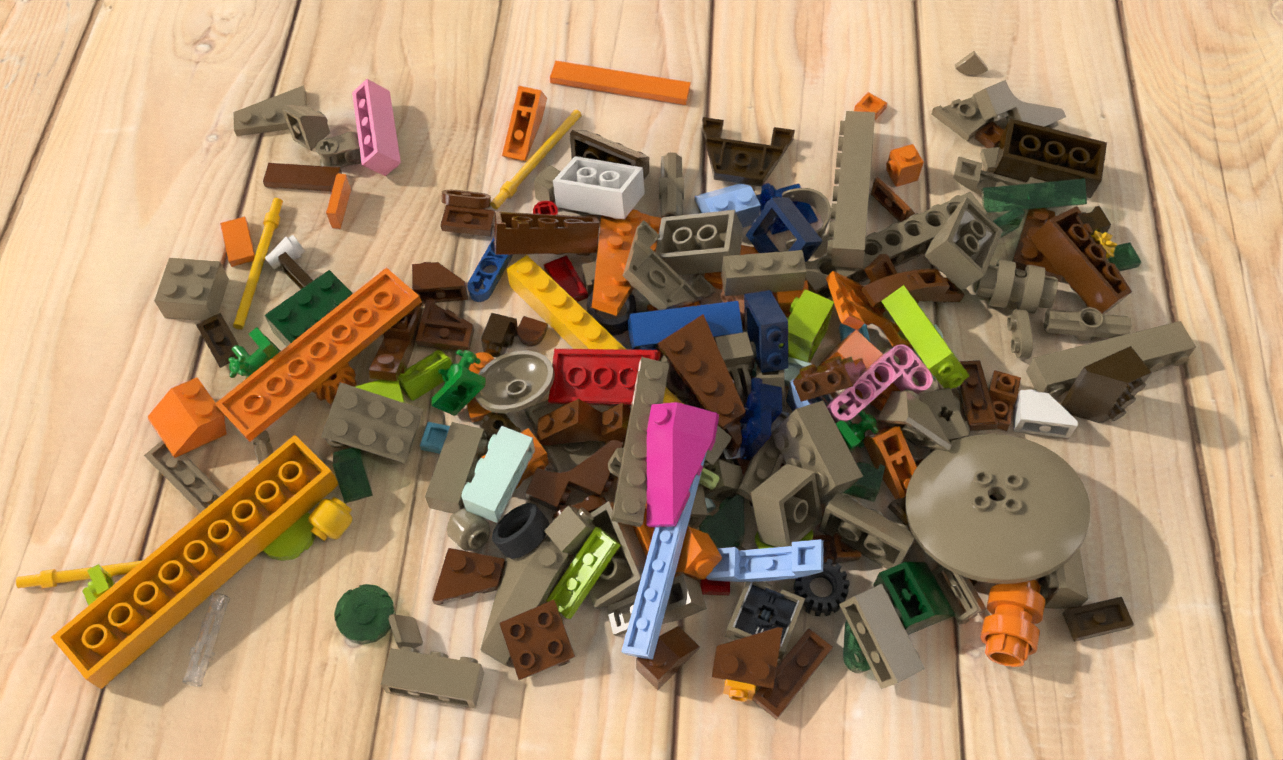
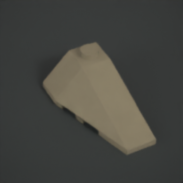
(522, 586)

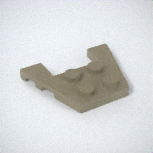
(656, 278)

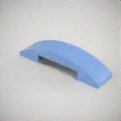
(769, 564)

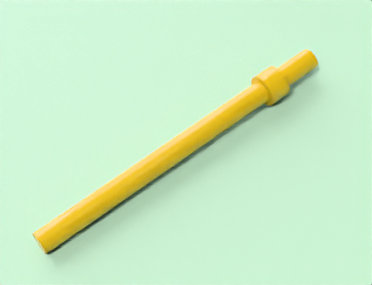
(509, 188)
(270, 223)
(51, 577)

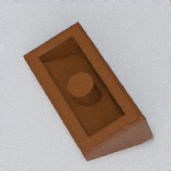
(890, 201)

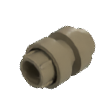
(1027, 288)

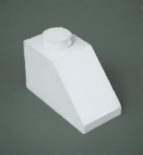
(1041, 415)

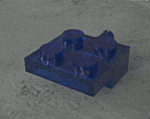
(761, 410)

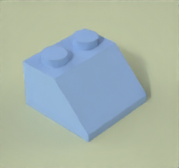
(735, 197)

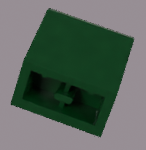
(915, 595)

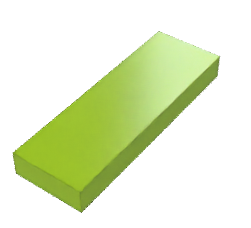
(583, 572)

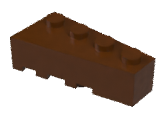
(1081, 261)

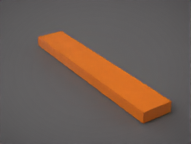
(620, 82)

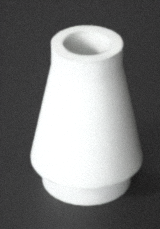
(288, 245)

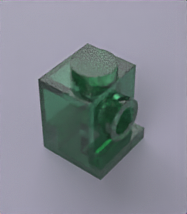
(869, 484)

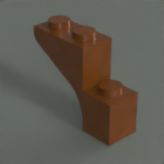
(583, 423)
(588, 477)

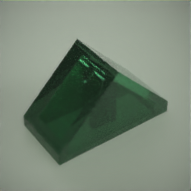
(352, 474)

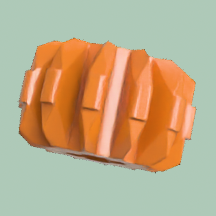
(329, 388)

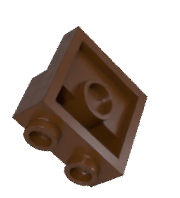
(828, 378)

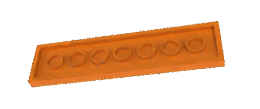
(317, 354)

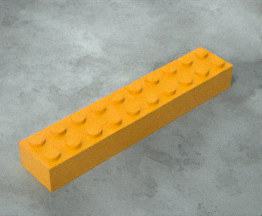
(194, 562)

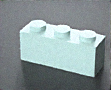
(498, 474)

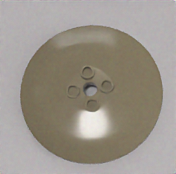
(1003, 540)

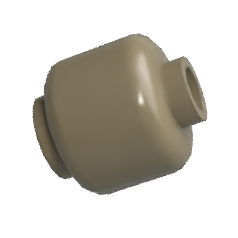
(468, 530)

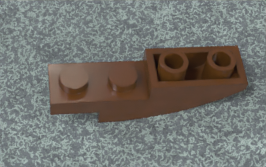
(922, 285)
(396, 347)

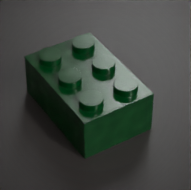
(306, 307)

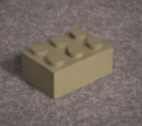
(699, 241)
(372, 422)
(814, 443)

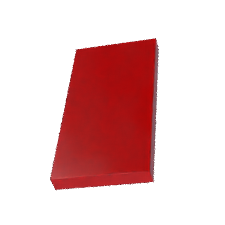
(596, 375)

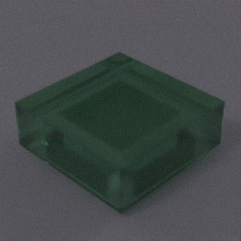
(1125, 257)

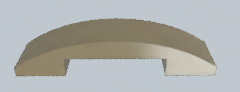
(973, 178)

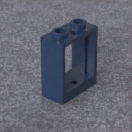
(806, 237)
(767, 329)

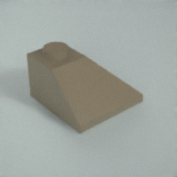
(914, 419)

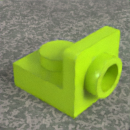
(100, 583)

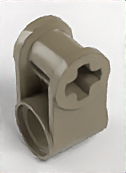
(342, 149)

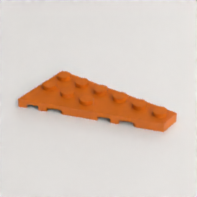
(614, 245)

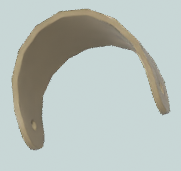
(814, 199)

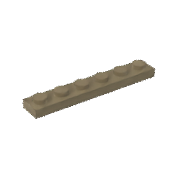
(632, 481)

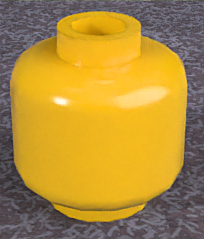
(330, 519)

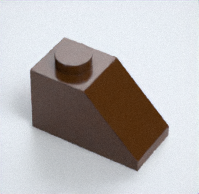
(437, 283)
(671, 653)

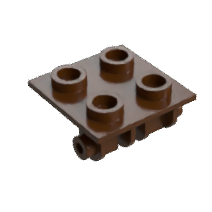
(537, 640)

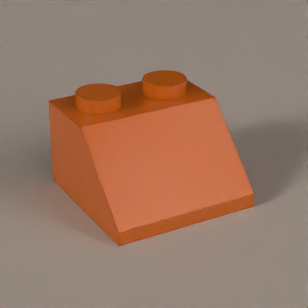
(187, 418)

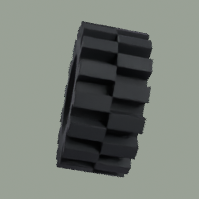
(830, 602)

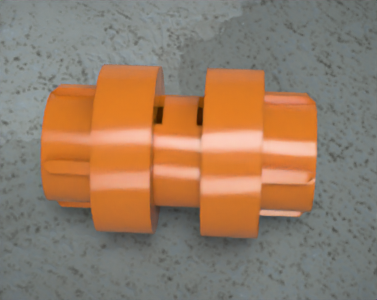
(1011, 627)

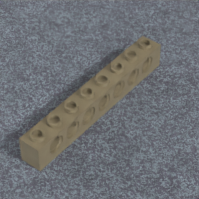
(900, 241)

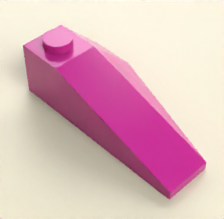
(675, 449)

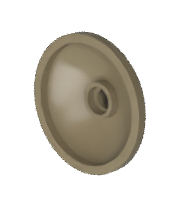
(515, 381)

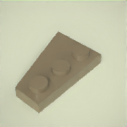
(267, 114)
(962, 117)

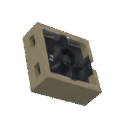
(760, 606)

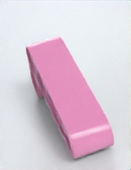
(890, 373)

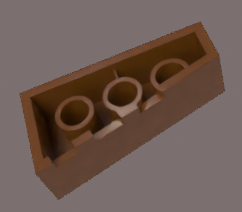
(545, 234)

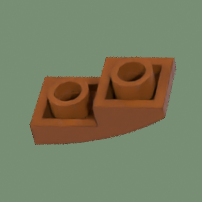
(1003, 394)

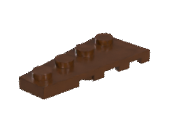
(702, 368)

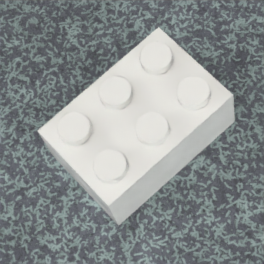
(599, 187)

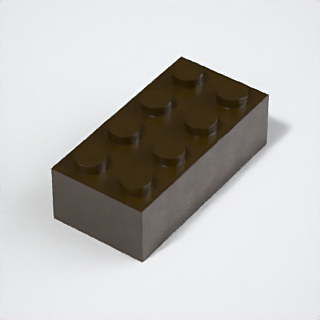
(1049, 155)

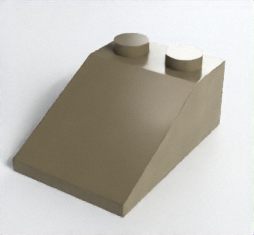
(964, 245)

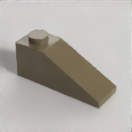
(683, 601)

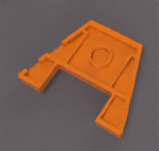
(856, 311)

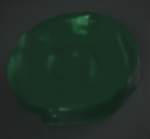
(364, 614)

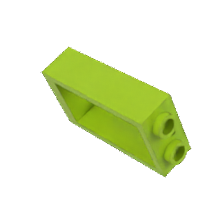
(925, 339)

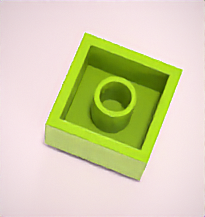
(807, 325)

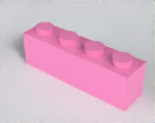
(376, 128)

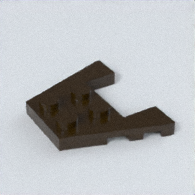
(743, 160)

